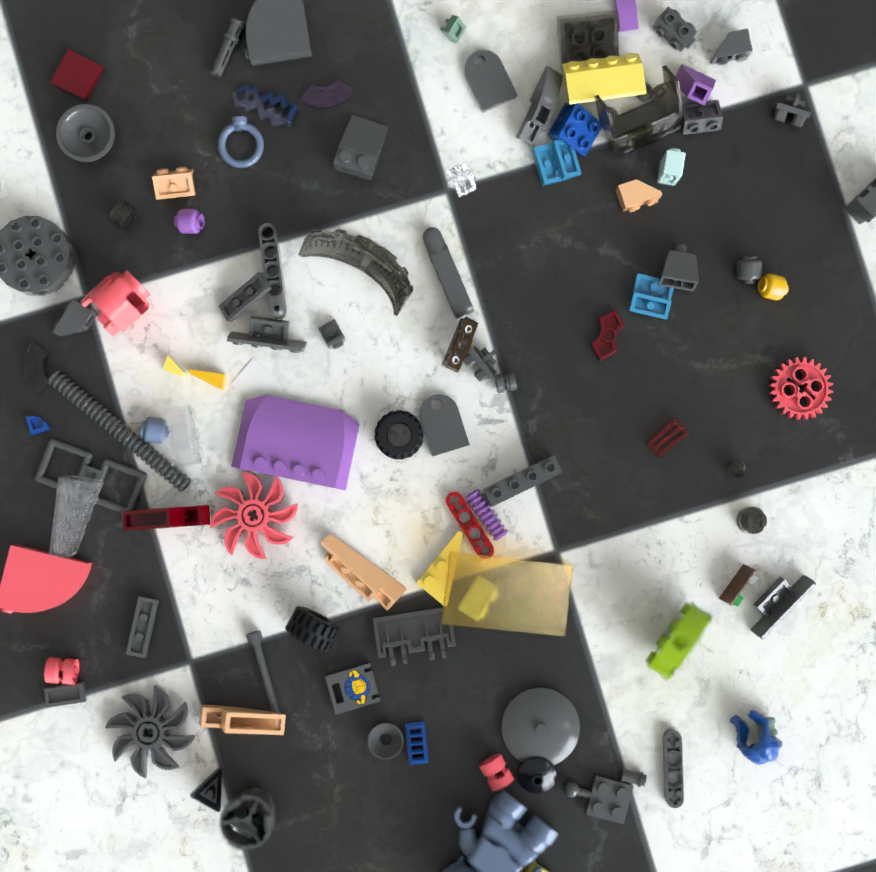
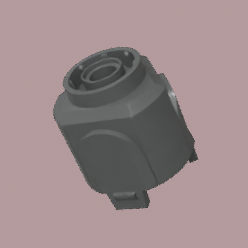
(236, 814)

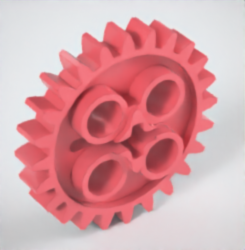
(810, 374)

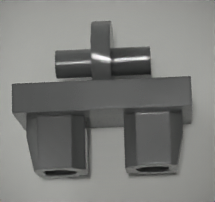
(799, 115)
(486, 369)

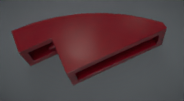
(166, 517)

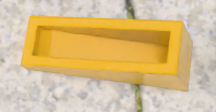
(214, 379)

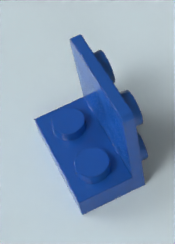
(575, 128)

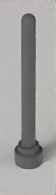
(255, 640)

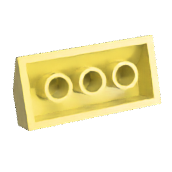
(604, 77)

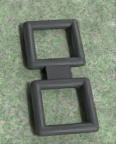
(90, 472)

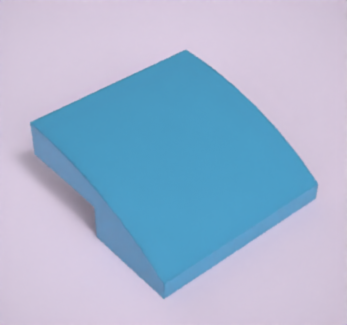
(555, 162)
(650, 298)

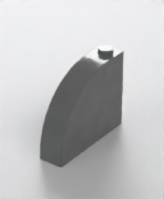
(277, 32)

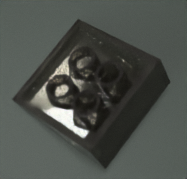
(587, 36)

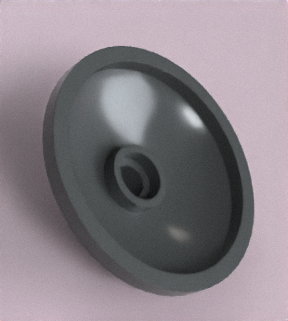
(77, 125)

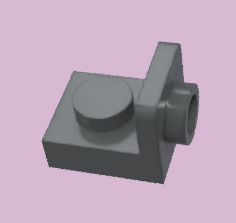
(332, 335)

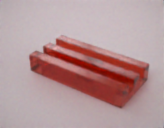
(679, 427)

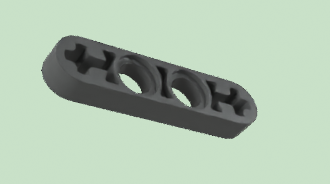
(673, 768)

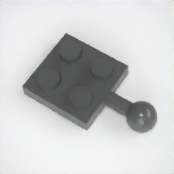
(606, 799)

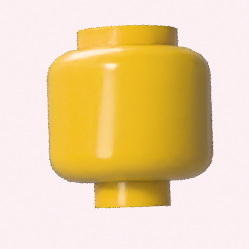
(773, 286)

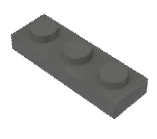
(245, 297)
(142, 626)

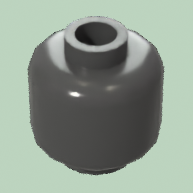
(749, 269)

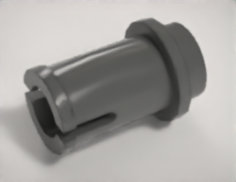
(633, 777)

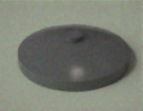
(540, 725)

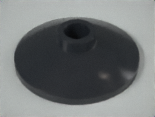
(534, 768)

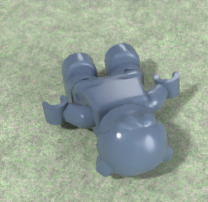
(502, 842)

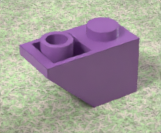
(695, 84)

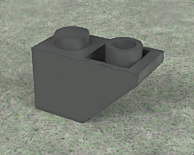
(734, 47)
(75, 319)

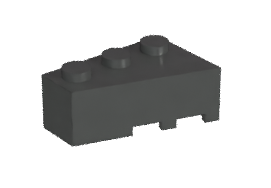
(863, 206)

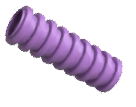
(486, 515)

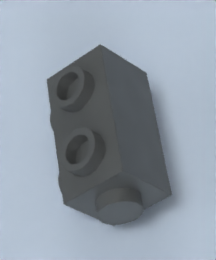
(675, 29)

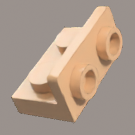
(173, 183)

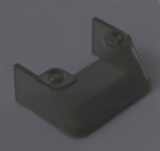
(646, 121)

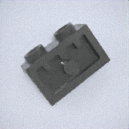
(701, 117)

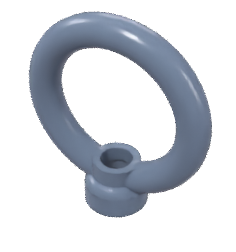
(240, 123)

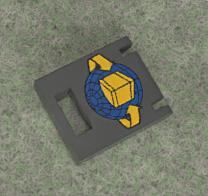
(355, 686)

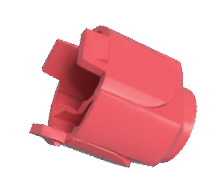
(119, 299)

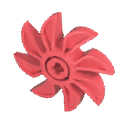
(244, 518)

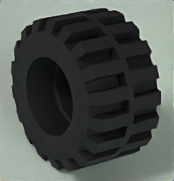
(391, 419)
(312, 628)

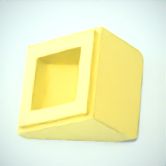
(171, 366)

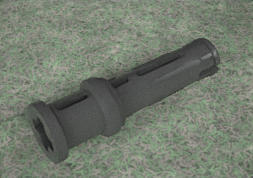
(231, 39)

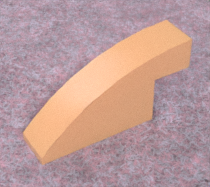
(242, 720)

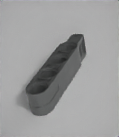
(447, 272)
(278, 300)

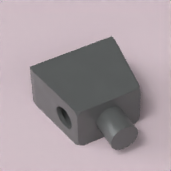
(679, 270)

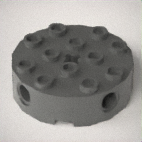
(49, 266)

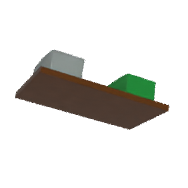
(744, 576)

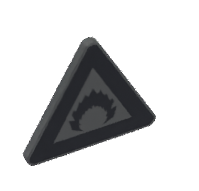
(209, 791)

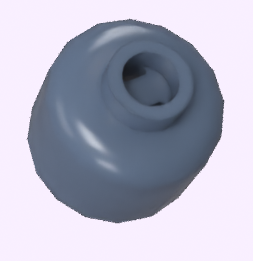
(154, 430)

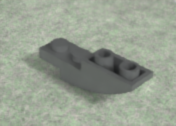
(542, 107)

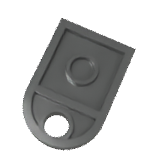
(489, 81)
(443, 426)

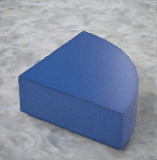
(37, 424)

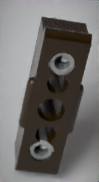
(455, 355)

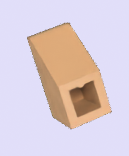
(636, 193)

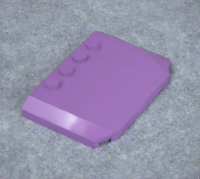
(296, 441)

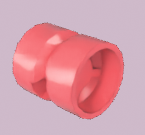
(59, 670)
(492, 766)

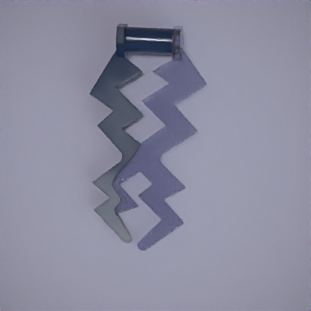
(276, 120)

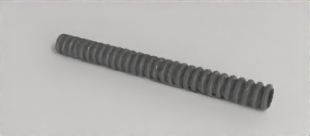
(119, 430)

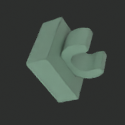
(453, 29)

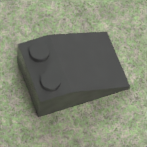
(360, 147)

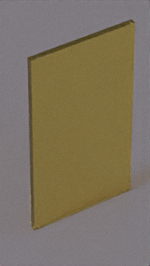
(507, 594)

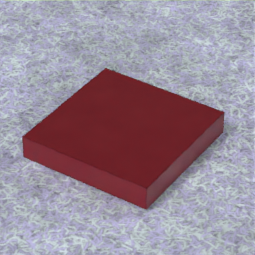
(77, 75)

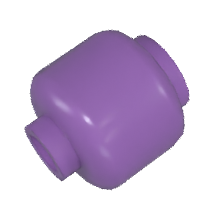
(189, 221)

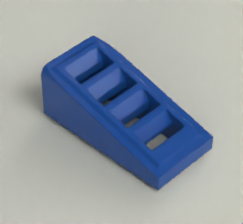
(416, 760)

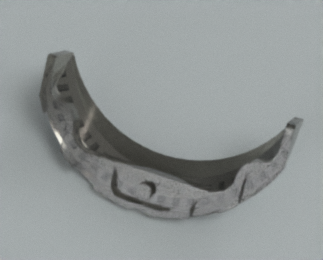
(365, 256)

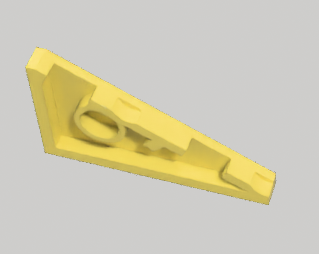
(435, 577)

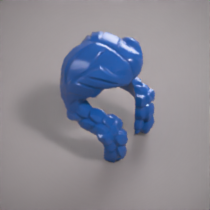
(767, 747)

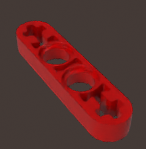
(472, 523)

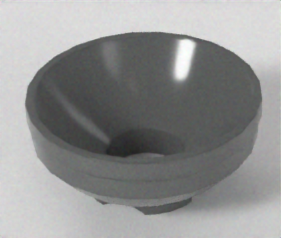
(381, 750)

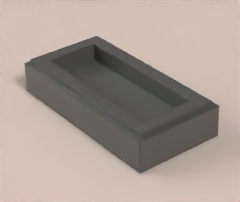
(65, 694)

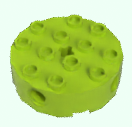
(679, 641)

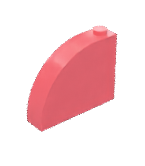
(38, 580)

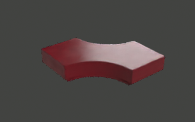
(609, 327)

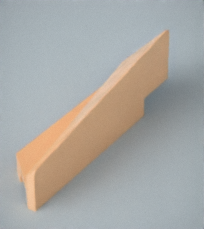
(361, 573)

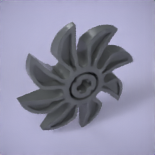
(159, 735)

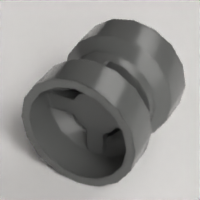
(510, 382)

